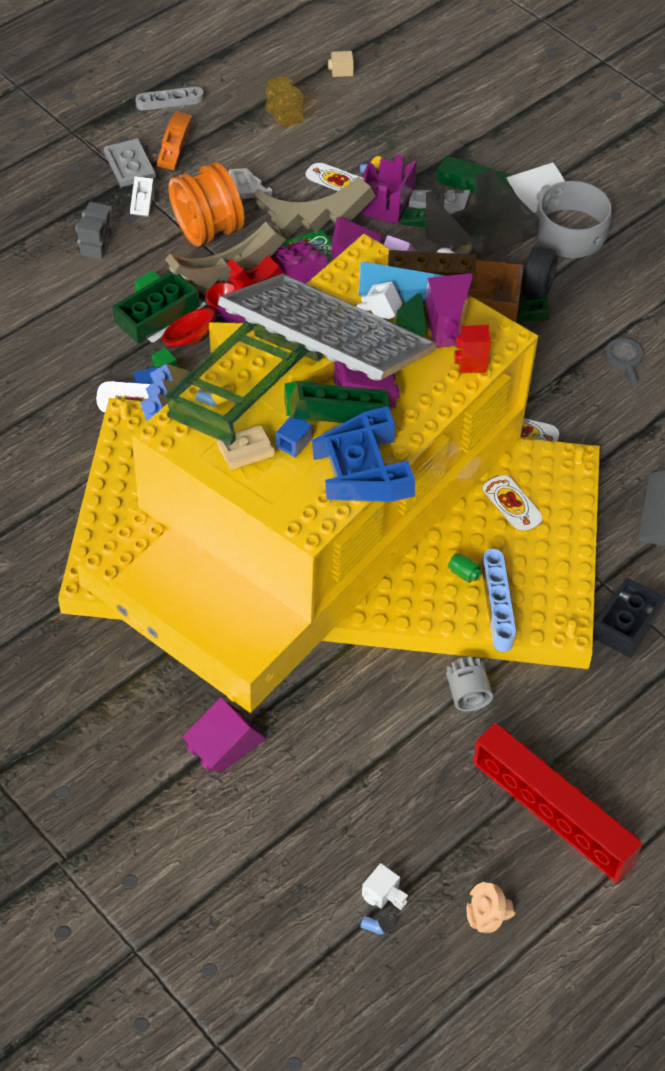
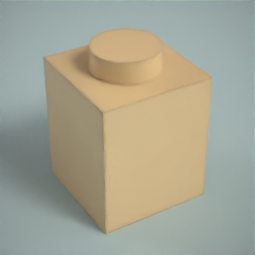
(341, 63)

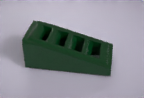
(418, 217)
(539, 310)

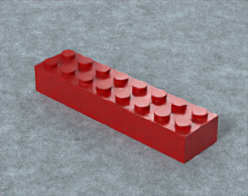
(557, 802)

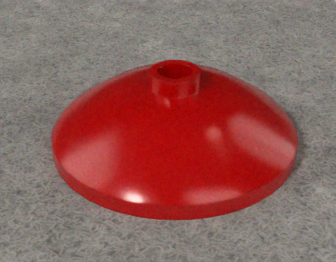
(189, 328)

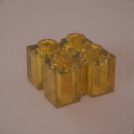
(284, 101)

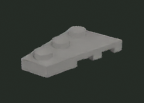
(452, 201)

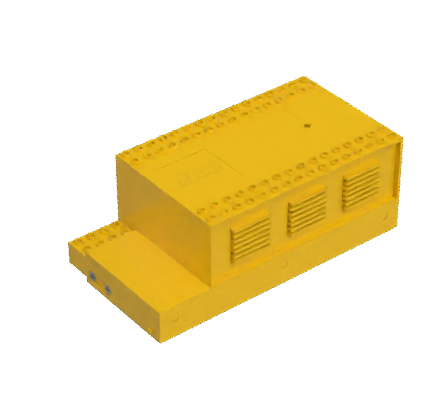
(253, 560)

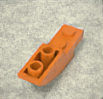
(174, 140)

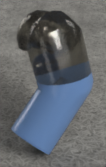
(380, 925)

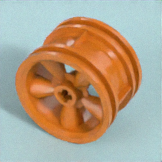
(206, 203)

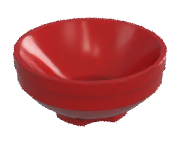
(214, 292)

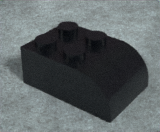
(628, 617)

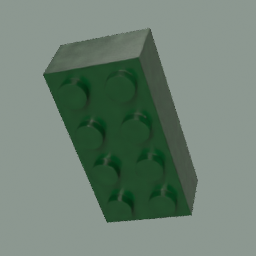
(155, 306)

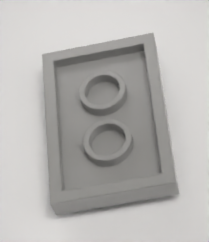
(128, 161)

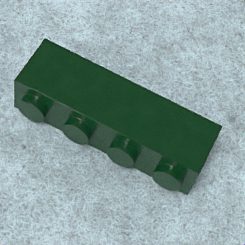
(462, 174)
(334, 402)

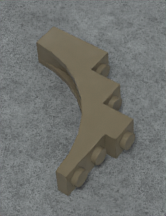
(315, 214)
(205, 271)

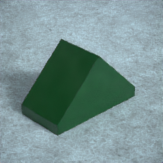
(412, 315)

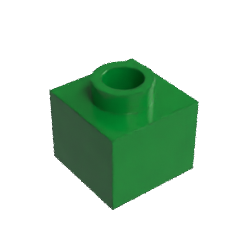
(163, 357)

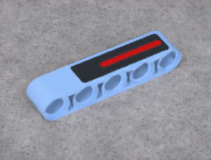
(494, 570)

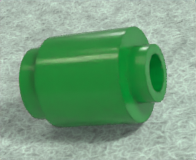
(465, 567)

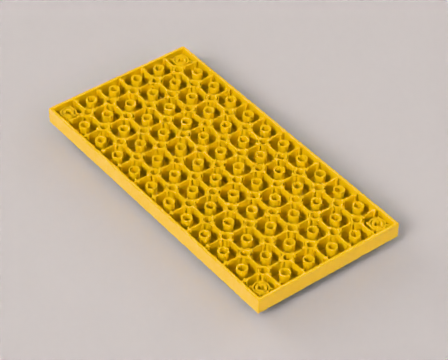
(420, 599)

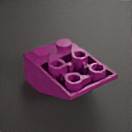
(300, 260)

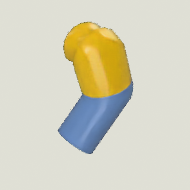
(376, 162)
(210, 398)

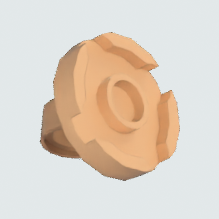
(488, 908)

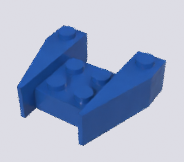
(358, 462)

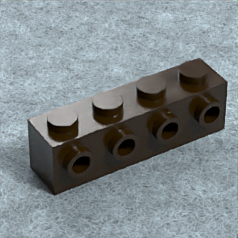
(434, 262)

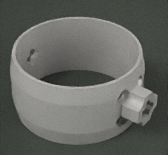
(578, 197)

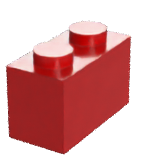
(473, 348)

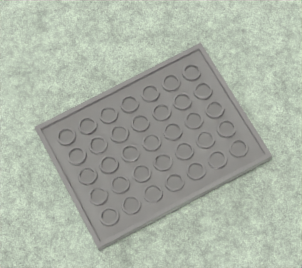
(328, 326)

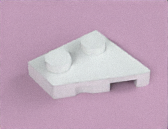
(247, 183)

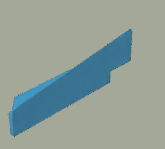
(405, 281)

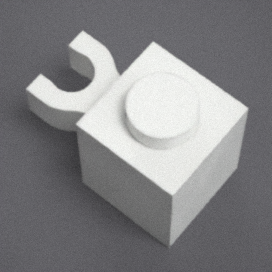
(382, 300)
(383, 886)

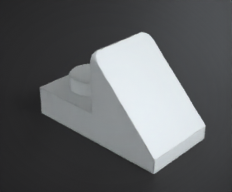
(142, 196)

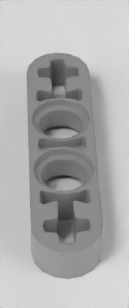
(145, 102)

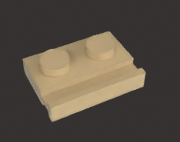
(249, 447)

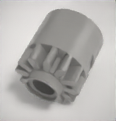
(469, 684)

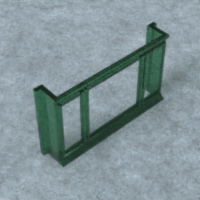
(221, 426)

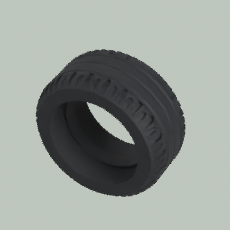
(539, 272)

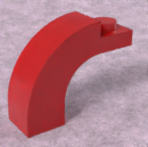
(264, 270)

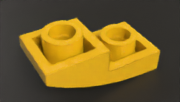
(318, 373)

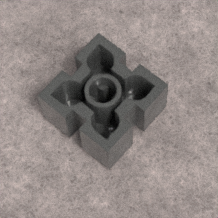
(95, 230)

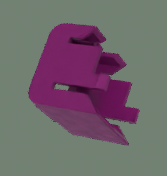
(389, 182)

